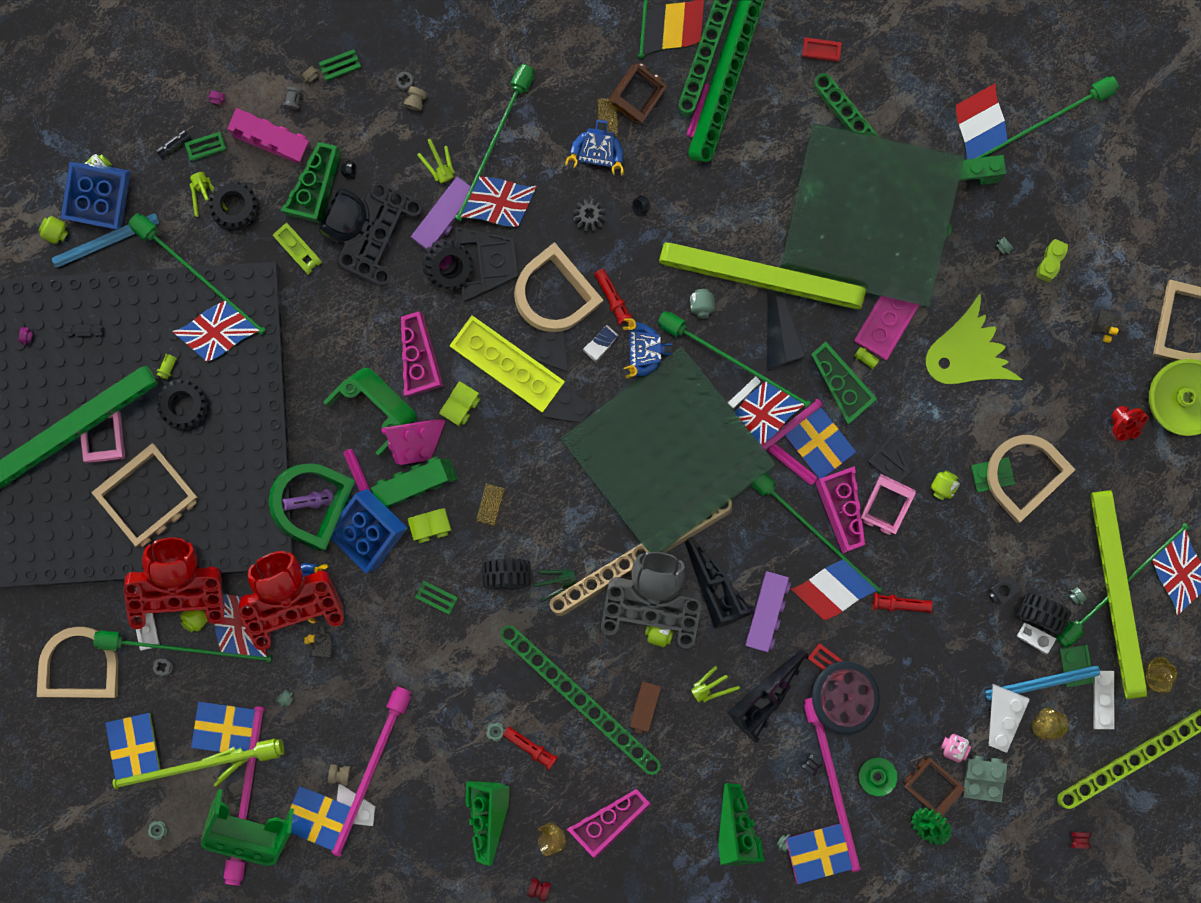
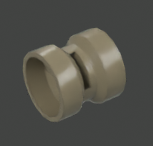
(415, 99)
(339, 774)

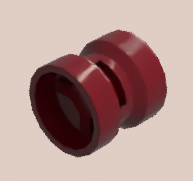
(538, 889)

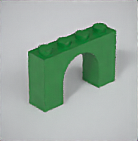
(987, 169)

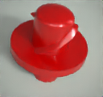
(1128, 423)

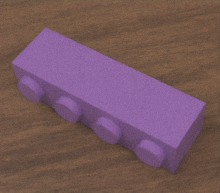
(442, 215)
(766, 612)

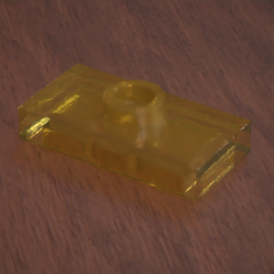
(608, 113)
(490, 504)

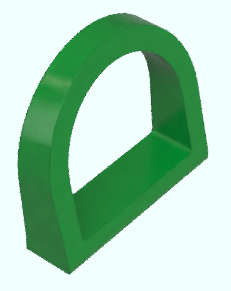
(321, 540)

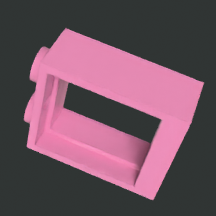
(109, 455)
(894, 486)

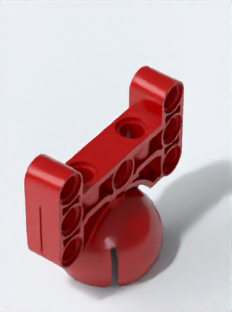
(172, 584)
(283, 591)

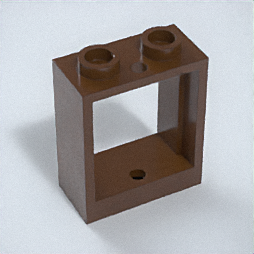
(626, 108)
(644, 707)
(951, 796)

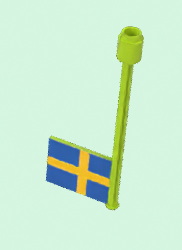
(136, 754)

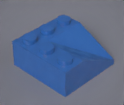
(95, 194)
(367, 531)

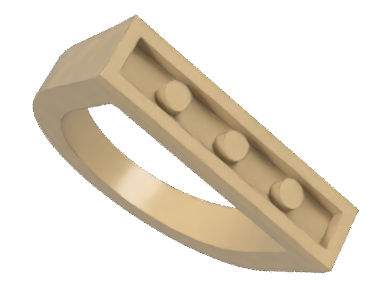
(572, 274)
(1160, 350)
(1053, 454)
(43, 684)

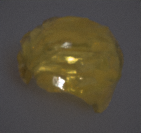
(1161, 675)
(1050, 724)
(551, 840)

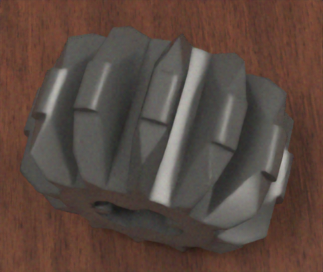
(582, 214)

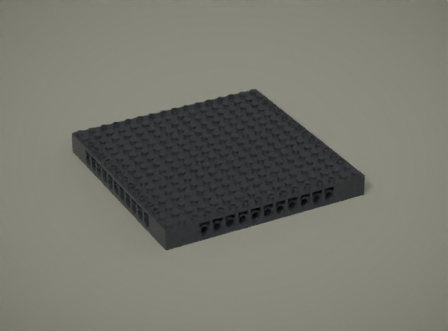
(48, 516)

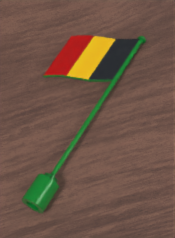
(671, 26)

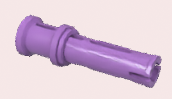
(320, 499)

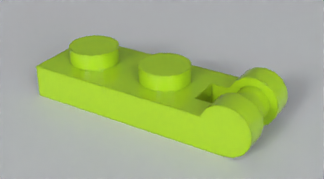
(296, 248)

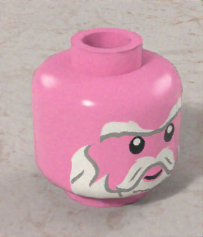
(956, 748)

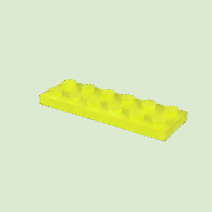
(507, 364)

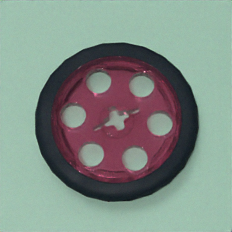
(821, 694)

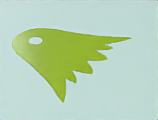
(969, 351)

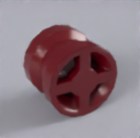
(1081, 840)

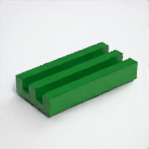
(337, 58)
(208, 153)
(421, 590)

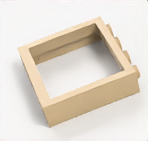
(127, 470)

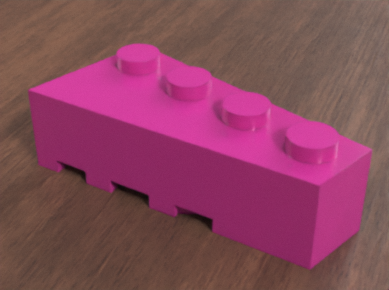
(268, 136)
(418, 356)
(843, 508)
(607, 824)

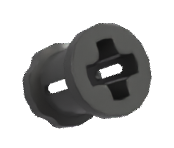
(292, 98)
(168, 668)

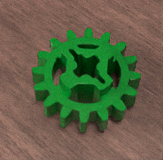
(931, 826)

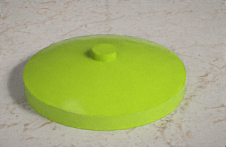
(1177, 397)

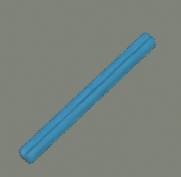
(97, 244)
(1050, 681)

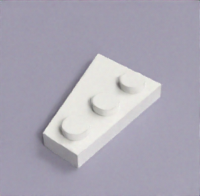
(1006, 715)

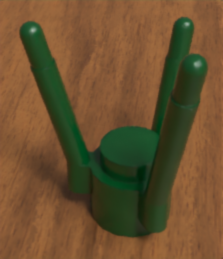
(566, 579)

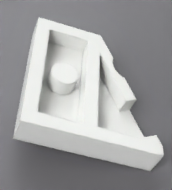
(367, 810)

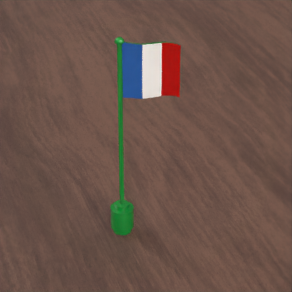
(984, 124)
(834, 586)

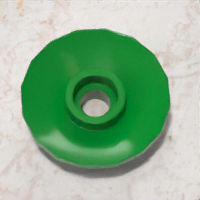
(888, 776)

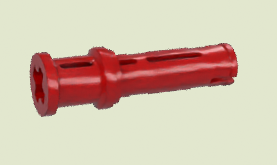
(616, 304)
(892, 603)
(537, 752)

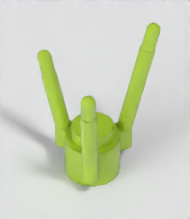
(443, 173)
(200, 183)
(702, 692)
(235, 765)

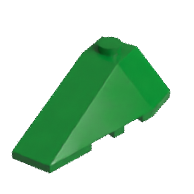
(488, 811)
(737, 837)

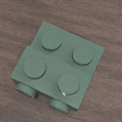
(984, 779)

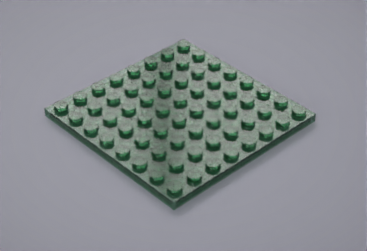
(872, 213)
(668, 452)

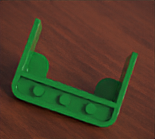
(379, 393)
(243, 837)

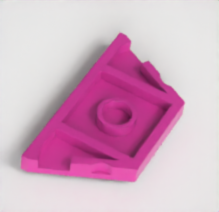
(413, 441)

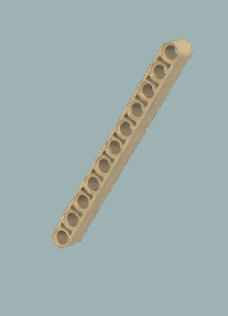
(614, 567)

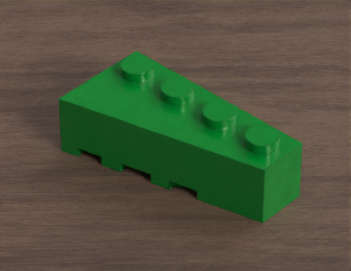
(314, 186)
(844, 385)
(415, 481)

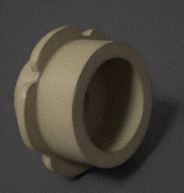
(310, 74)

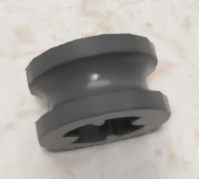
(401, 76)

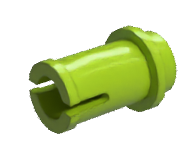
(866, 357)
(166, 367)

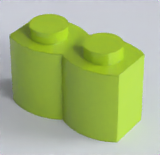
(1052, 257)
(459, 404)
(429, 525)

